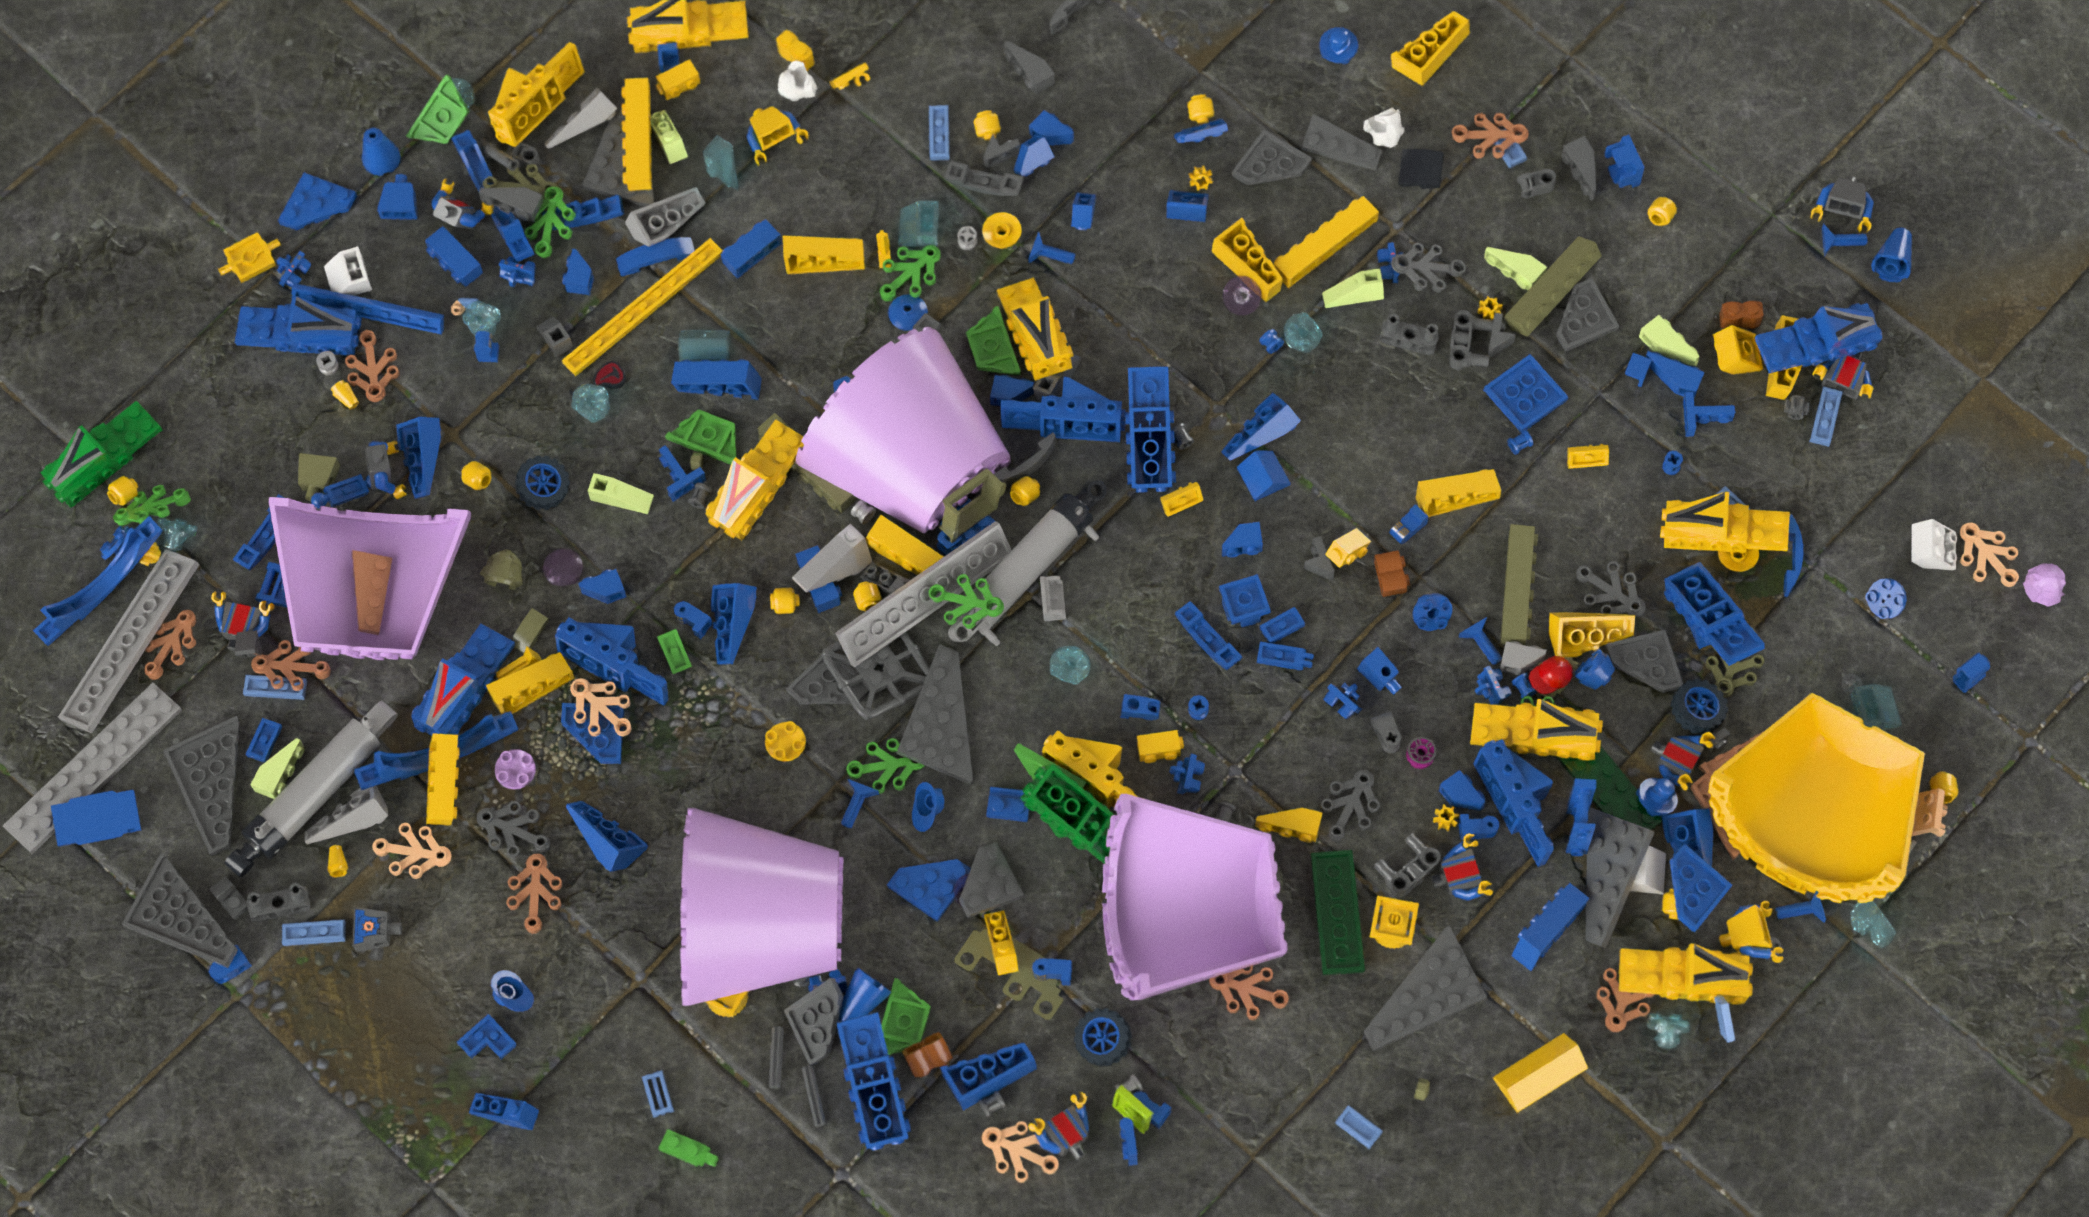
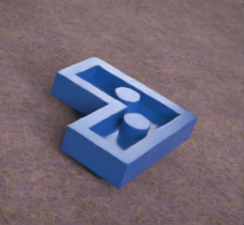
(486, 1033)

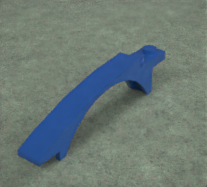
(506, 223)
(78, 606)
(405, 765)

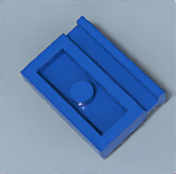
(1006, 805)

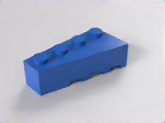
(1549, 925)

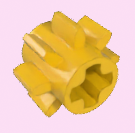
(1204, 181)
(1489, 308)
(151, 555)
(1449, 813)

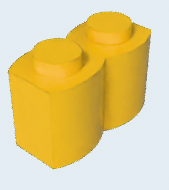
(794, 50)

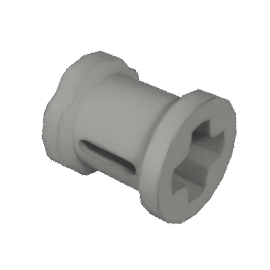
(1131, 1085)

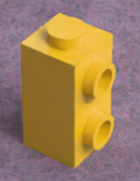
(677, 80)
(1348, 548)
(1159, 746)

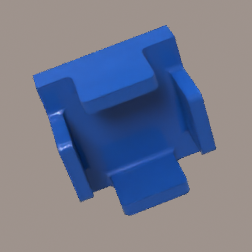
(1628, 164)
(1244, 601)

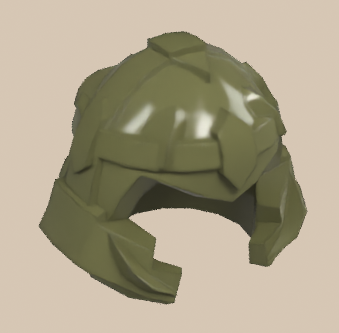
(503, 568)

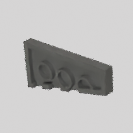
(1335, 143)

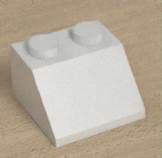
(1651, 873)

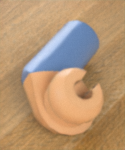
(461, 305)

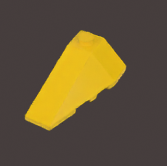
(1581, 632)

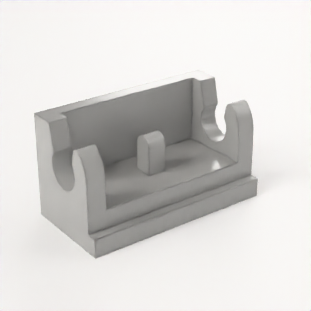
(1052, 598)

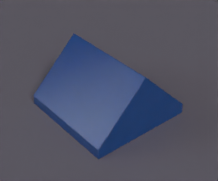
(1187, 205)
(1262, 474)

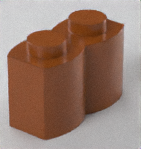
(1745, 315)
(1390, 573)
(927, 1055)

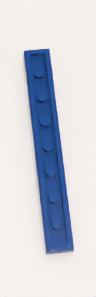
(373, 309)

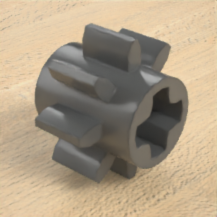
(1796, 407)

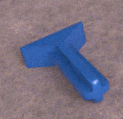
(1831, 239)
(1040, 249)
(1482, 640)
(860, 793)
(1814, 906)

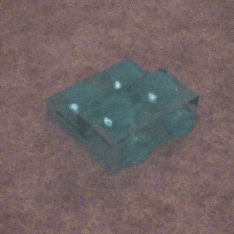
(1868, 918)

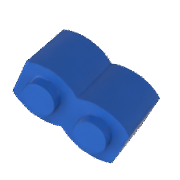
(1971, 672)

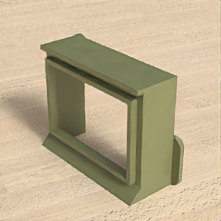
(958, 522)

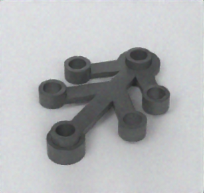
(1425, 267)
(1612, 592)
(1352, 802)
(511, 827)

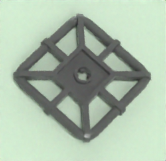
(876, 680)

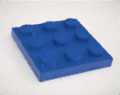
(1525, 393)

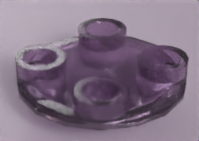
(563, 567)

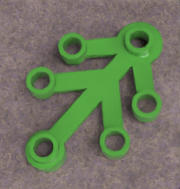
(548, 220)
(911, 270)
(151, 507)
(969, 602)
(888, 764)

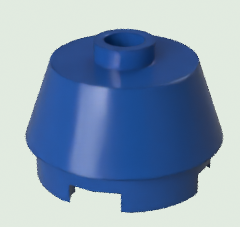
(1595, 670)

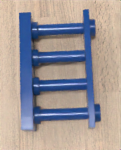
(1578, 806)

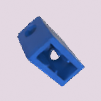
(398, 200)
(1377, 664)

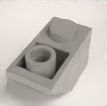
(1520, 658)

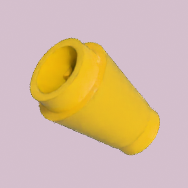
(344, 394)
(337, 863)

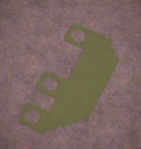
(979, 945)

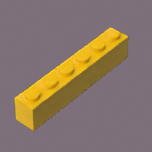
(638, 134)
(1326, 241)

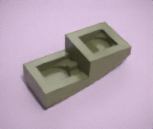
(529, 630)

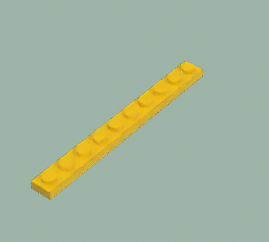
(642, 307)

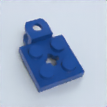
(944, 540)

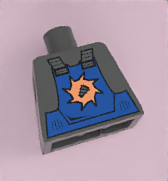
(373, 929)

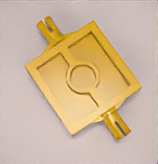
(249, 257)

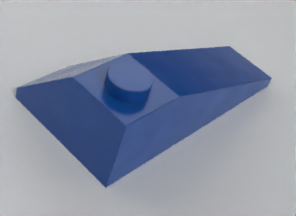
(1271, 421)
(420, 443)
(733, 610)
(1691, 828)
(608, 842)

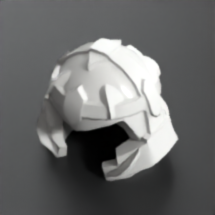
(796, 82)
(1385, 128)

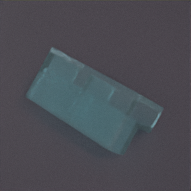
(704, 345)

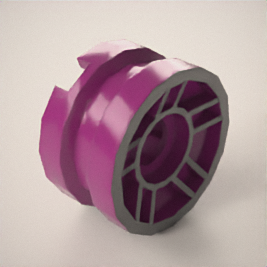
(1427, 747)

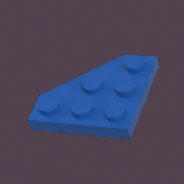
(314, 202)
(607, 745)
(929, 885)
(1695, 887)

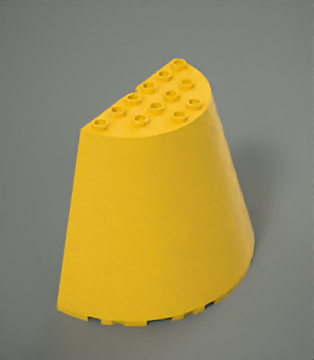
(1822, 803)

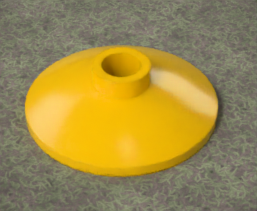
(1001, 223)
(1746, 562)

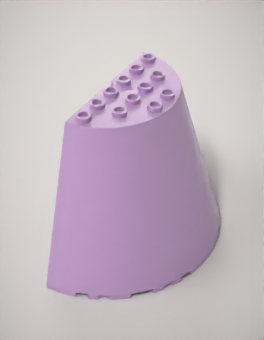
(904, 432)
(320, 582)
(1186, 897)
(754, 908)

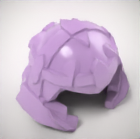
(2045, 584)

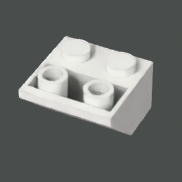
(348, 273)
(1933, 545)

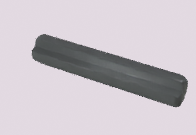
(776, 1057)
(813, 1095)

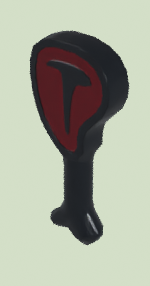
(608, 376)

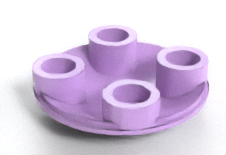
(515, 769)

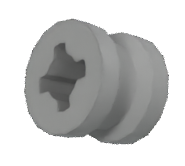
(967, 233)
(329, 367)
(863, 512)

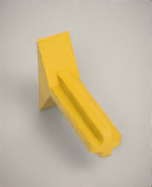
(883, 248)
(528, 658)

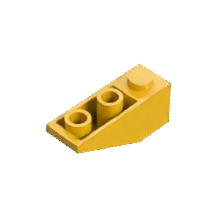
(1296, 822)
(1001, 942)

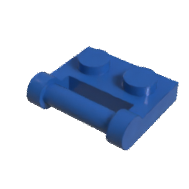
(278, 595)
(1129, 1145)

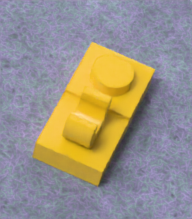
(842, 81)
(1588, 456)
(1181, 499)

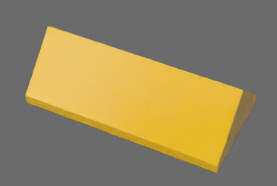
(1541, 1072)

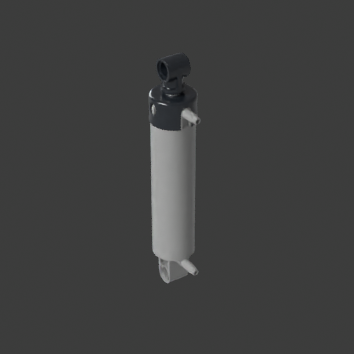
(1033, 555)
(311, 788)

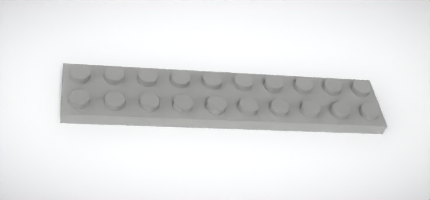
(912, 601)
(128, 641)
(94, 764)

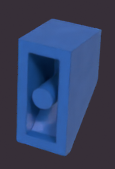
(1083, 211)

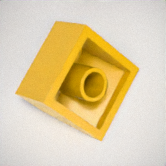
(1737, 351)

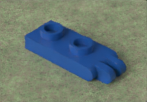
(1199, 132)
(1283, 656)

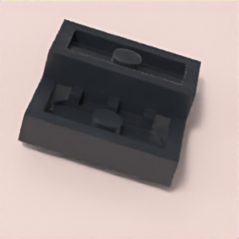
(1421, 168)

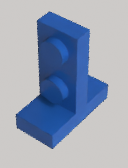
(1703, 414)
(683, 482)

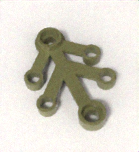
(523, 182)
(1731, 670)

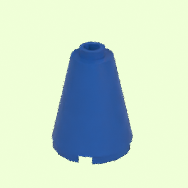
(379, 153)
(1894, 257)
(862, 996)

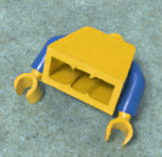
(771, 127)
(1750, 932)

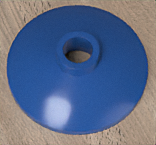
(904, 319)

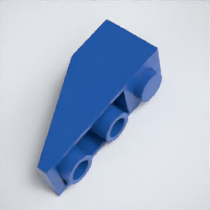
(1676, 375)
(504, 1110)

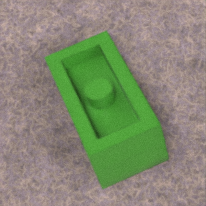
(674, 651)

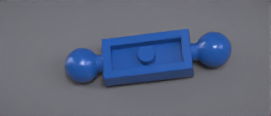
(342, 492)

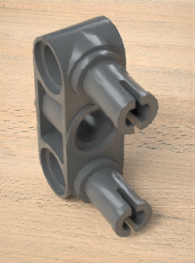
(1423, 339)
(1461, 340)
(1414, 871)
(262, 906)

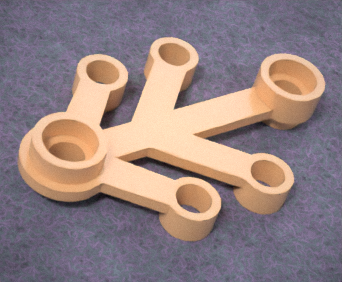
(1987, 552)
(599, 704)
(415, 852)
(1016, 1150)

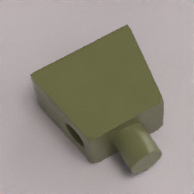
(316, 473)

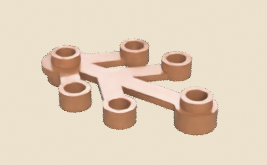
(1492, 135)
(372, 369)
(184, 622)
(288, 665)
(533, 889)
(1245, 988)
(1623, 1000)

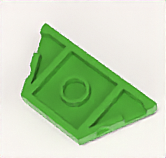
(441, 114)
(992, 345)
(707, 436)
(1033, 761)
(904, 1018)

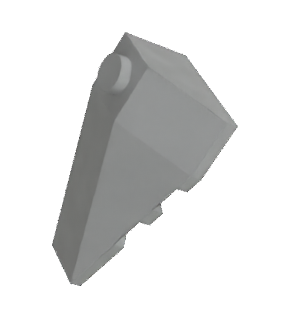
(593, 111)
(661, 219)
(841, 557)
(361, 812)

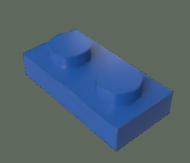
(1282, 625)
(264, 740)

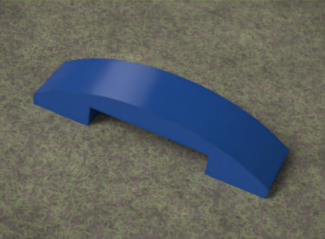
(643, 256)
(259, 545)
(1797, 556)
(1207, 637)

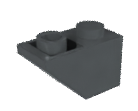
(555, 336)

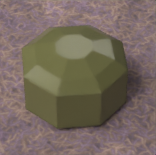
(696, 461)
(1422, 1089)

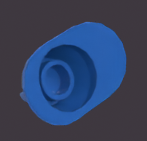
(927, 805)
(511, 991)

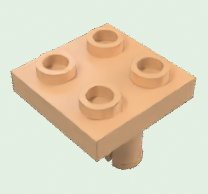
(1930, 813)

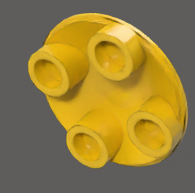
(785, 741)

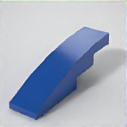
(591, 211)

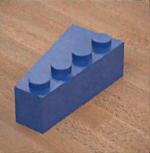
(717, 377)
(989, 1073)

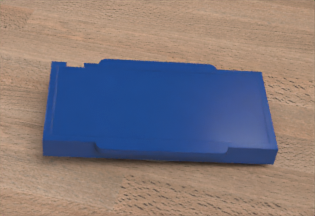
(96, 818)

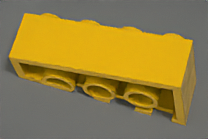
(1429, 51)
(822, 254)
(1246, 258)
(1782, 382)
(1457, 492)
(900, 546)
(530, 683)
(441, 779)

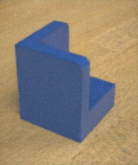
(668, 56)
(1638, 368)

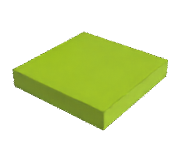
(1132, 1108)

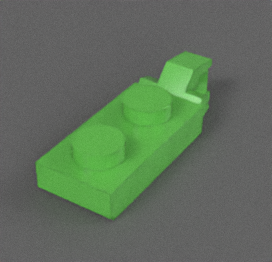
(687, 1149)

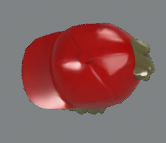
(1552, 675)

